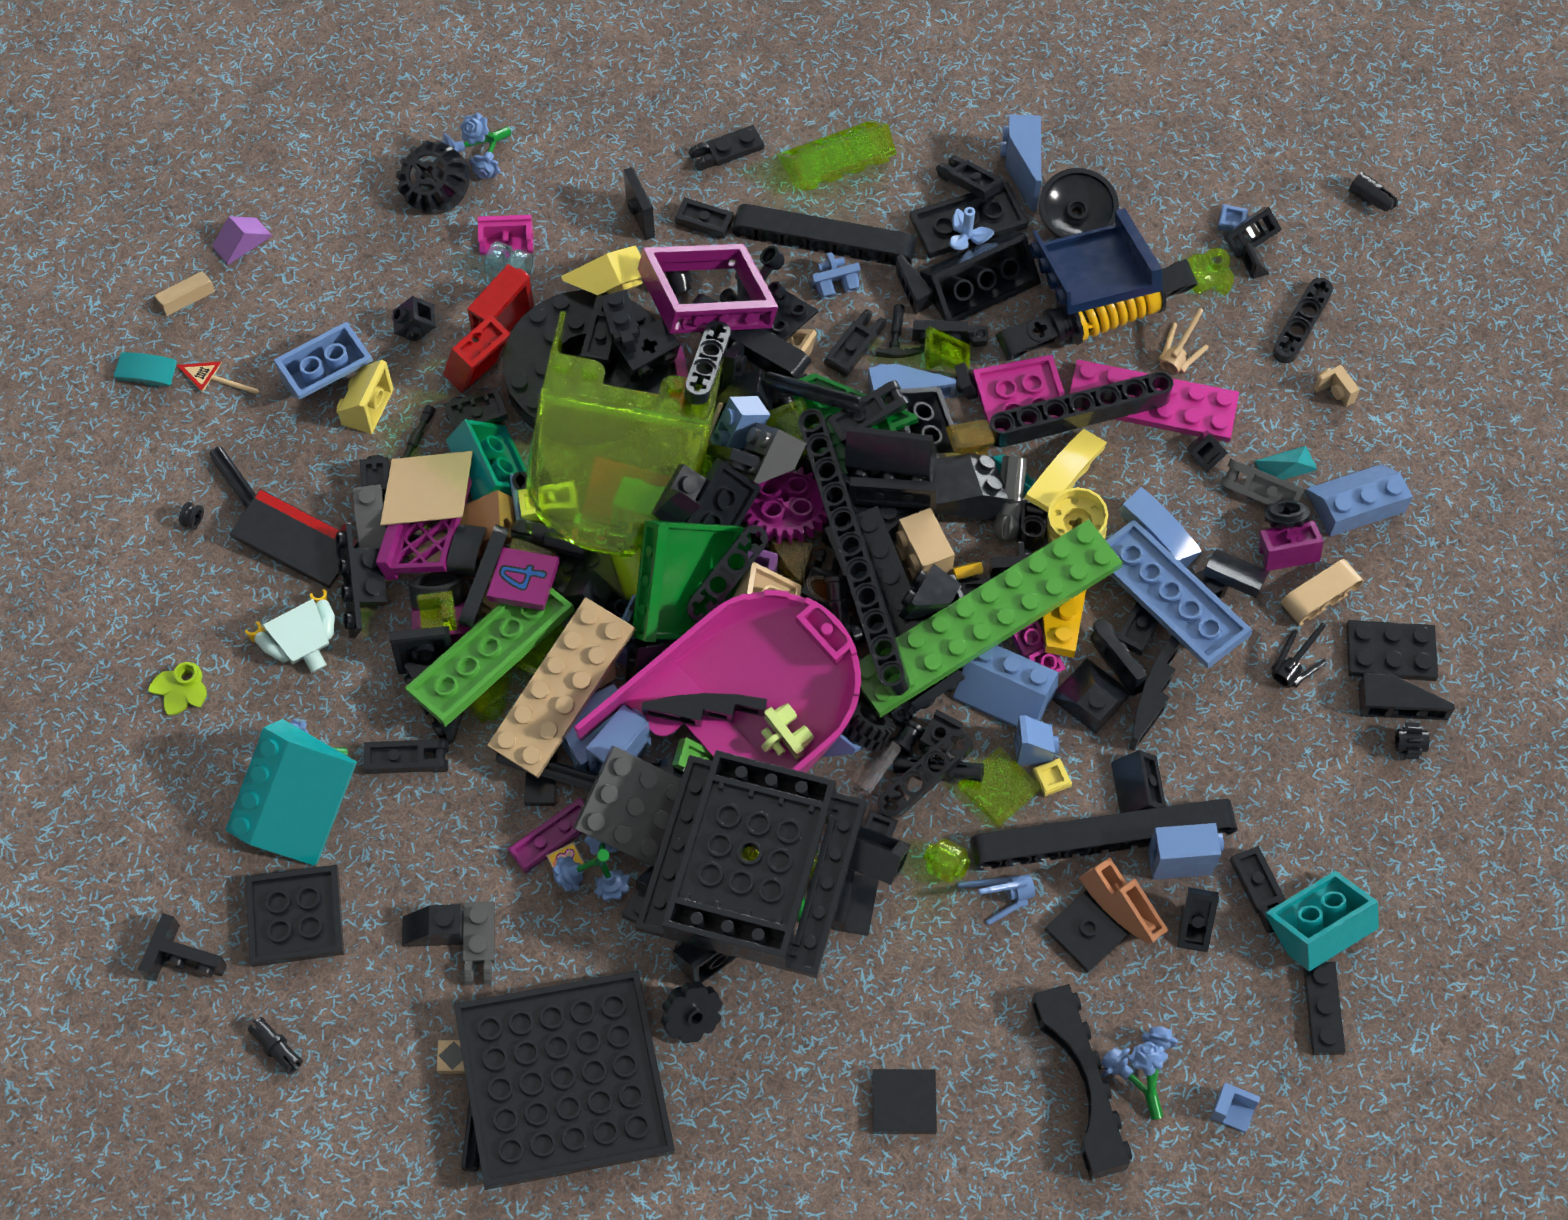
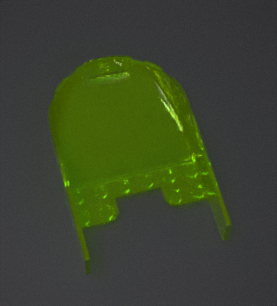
(608, 450)

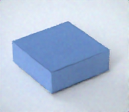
(1231, 217)

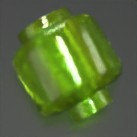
(946, 860)

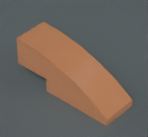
(1123, 901)

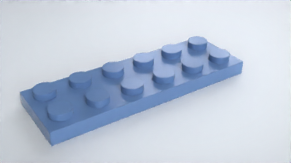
(1175, 596)

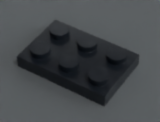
(1393, 649)

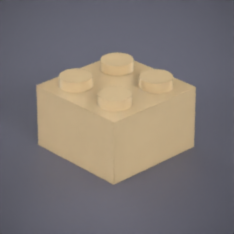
(923, 544)

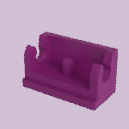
(1290, 546)

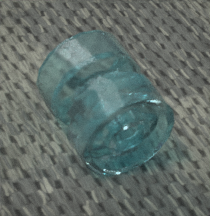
(503, 254)

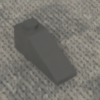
(368, 514)

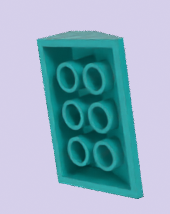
(290, 793)

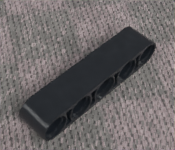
(766, 348)

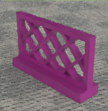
(397, 546)

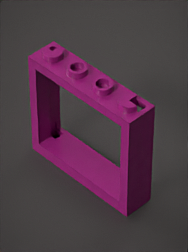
(695, 317)

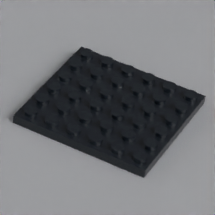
(562, 1080)

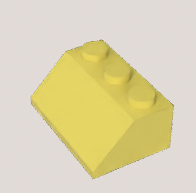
(608, 273)

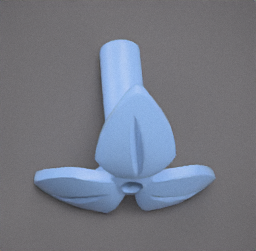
(963, 223)

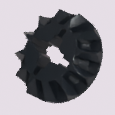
(1287, 514)

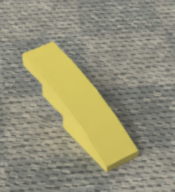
(1066, 468)

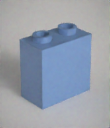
(625, 731)
(1184, 851)

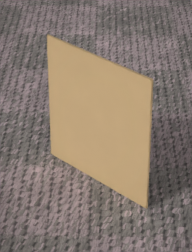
(426, 488)

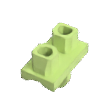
(778, 721)

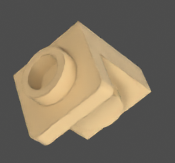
(1341, 384)

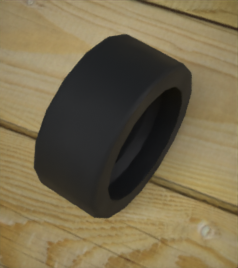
(437, 583)

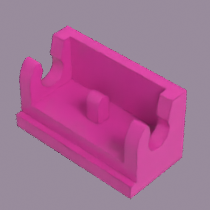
(511, 230)

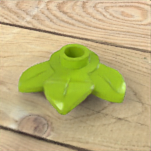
(180, 692)

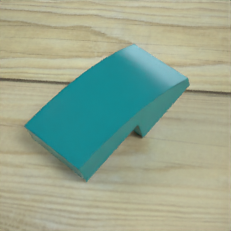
(145, 368)

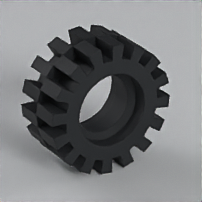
(868, 728)

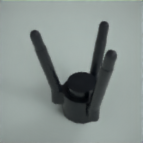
(1289, 671)

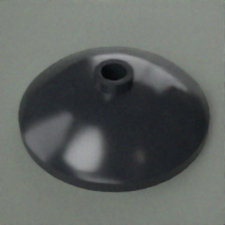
(1077, 191)

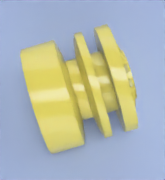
(1073, 508)

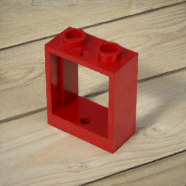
(504, 298)
(471, 359)

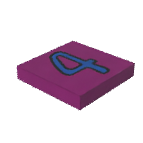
(523, 579)

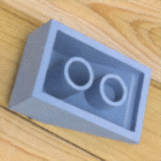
(1023, 155)

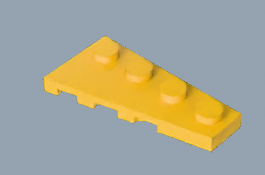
(1062, 627)

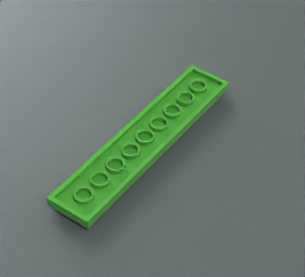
(993, 613)

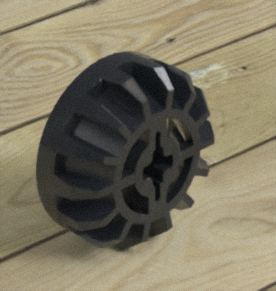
(450, 183)

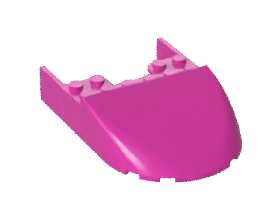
(759, 648)

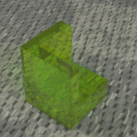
(437, 610)

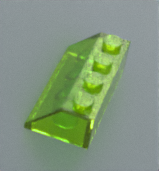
(838, 154)

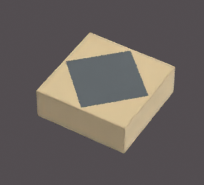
(449, 1057)

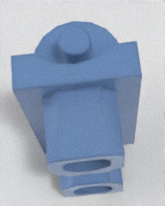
(824, 280)

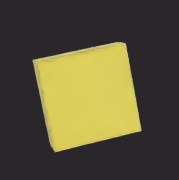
(1052, 777)

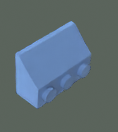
(322, 361)
(1360, 498)
(1007, 686)

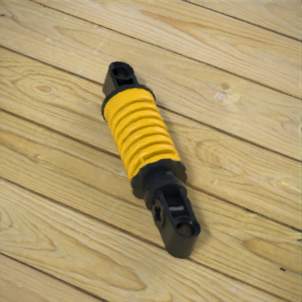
(1058, 326)

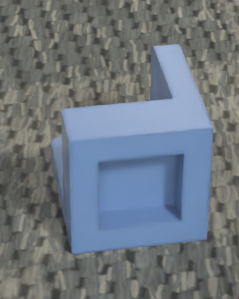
(1234, 1107)

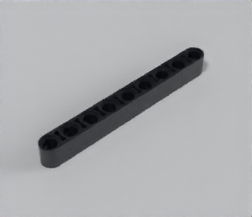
(1093, 834)

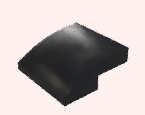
(1235, 573)

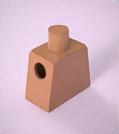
(489, 511)

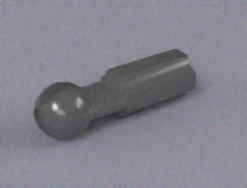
(1013, 478)

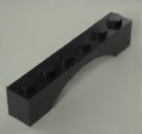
(1060, 1019)

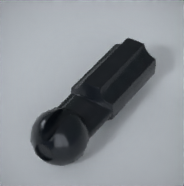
(546, 537)

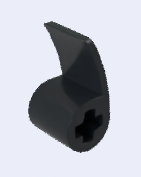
(464, 551)

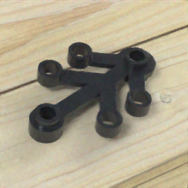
(771, 259)

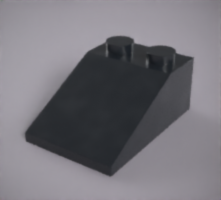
(968, 487)

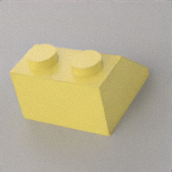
(366, 397)

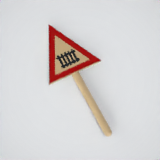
(202, 373)

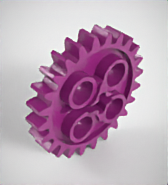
(788, 507)

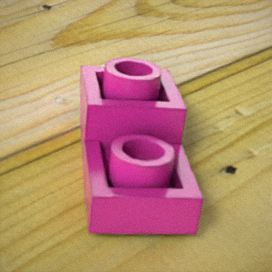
(1031, 646)

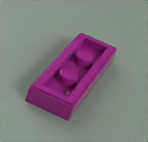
(547, 837)

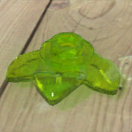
(1212, 274)

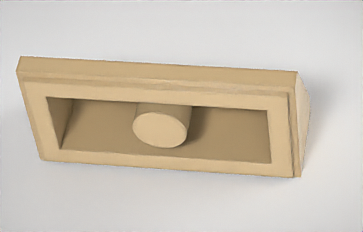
(185, 293)

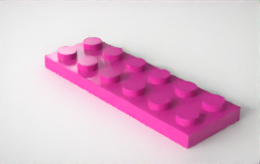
(1190, 407)

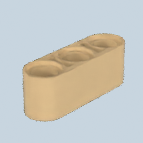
(1321, 590)

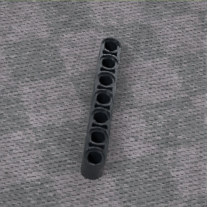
(822, 234)
(1090, 400)

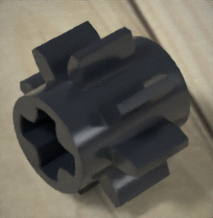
(1412, 740)

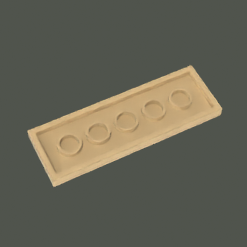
(561, 687)

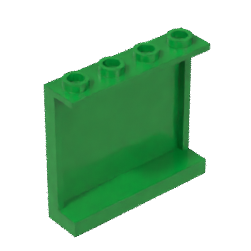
(672, 567)

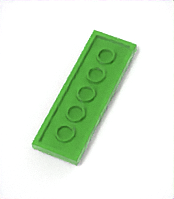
(484, 656)

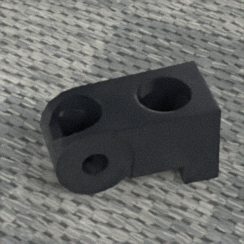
(640, 655)

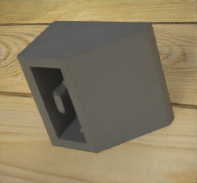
(776, 450)

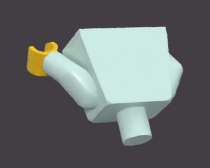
(298, 633)

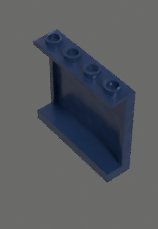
(1098, 265)

